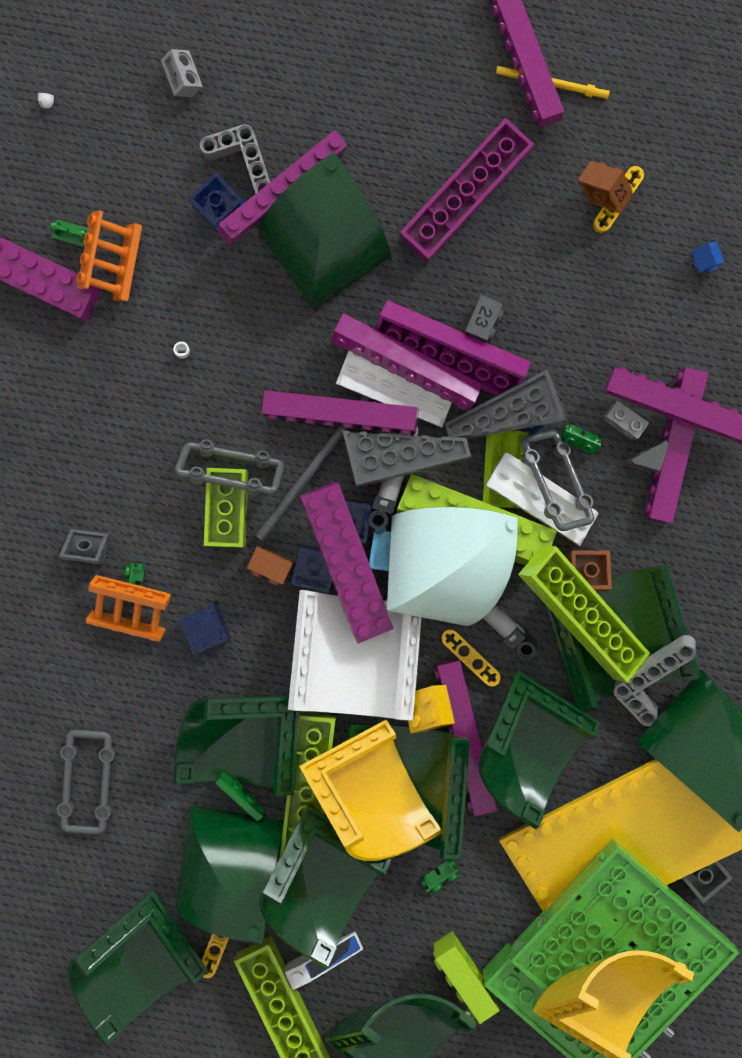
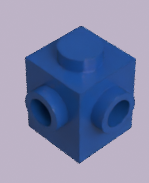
(707, 257)

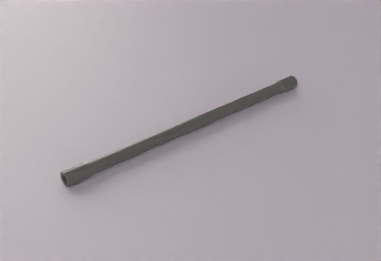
(268, 525)

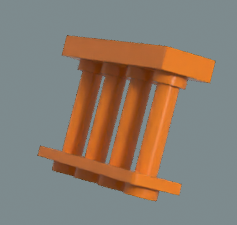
(127, 252)
(133, 593)

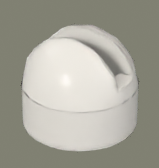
(45, 100)
(181, 347)

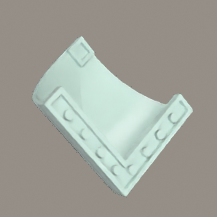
(450, 562)

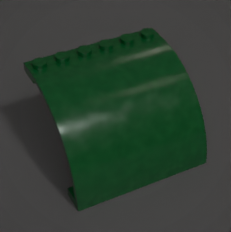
(649, 610)
(439, 773)

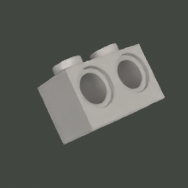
(181, 73)
(625, 420)

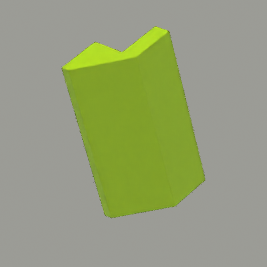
(496, 446)

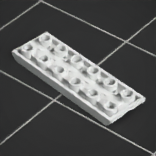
(388, 388)
(518, 485)

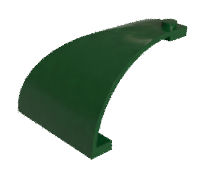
(324, 232)
(243, 737)
(702, 745)
(531, 747)
(226, 871)
(316, 888)
(132, 968)
(399, 1028)

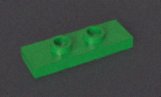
(240, 796)

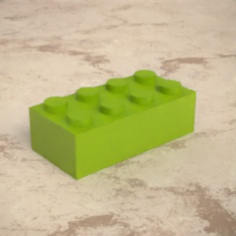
(226, 510)
(465, 977)

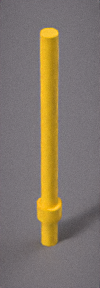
(588, 90)

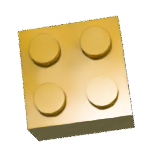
(431, 709)

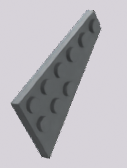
(523, 406)
(395, 455)

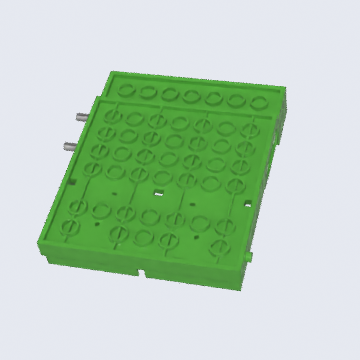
(586, 931)

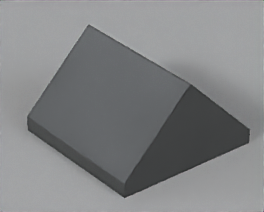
(649, 459)
(85, 547)

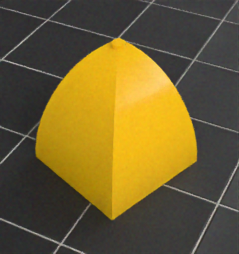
(370, 796)
(609, 998)

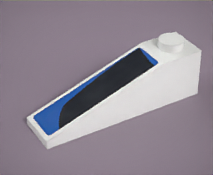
(304, 970)

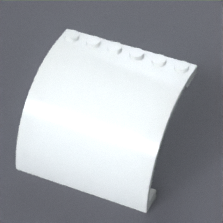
(348, 676)

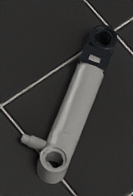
(385, 502)
(514, 634)

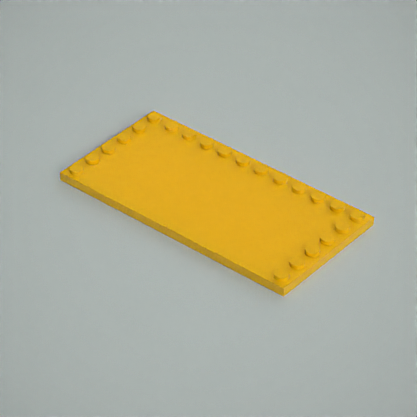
(643, 812)

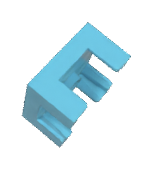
(380, 551)

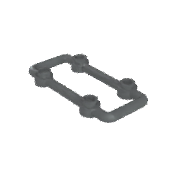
(207, 449)
(553, 509)
(66, 808)

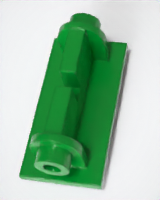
(68, 232)
(588, 443)
(134, 573)
(435, 881)

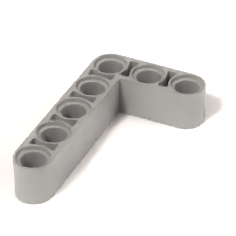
(238, 144)
(648, 675)

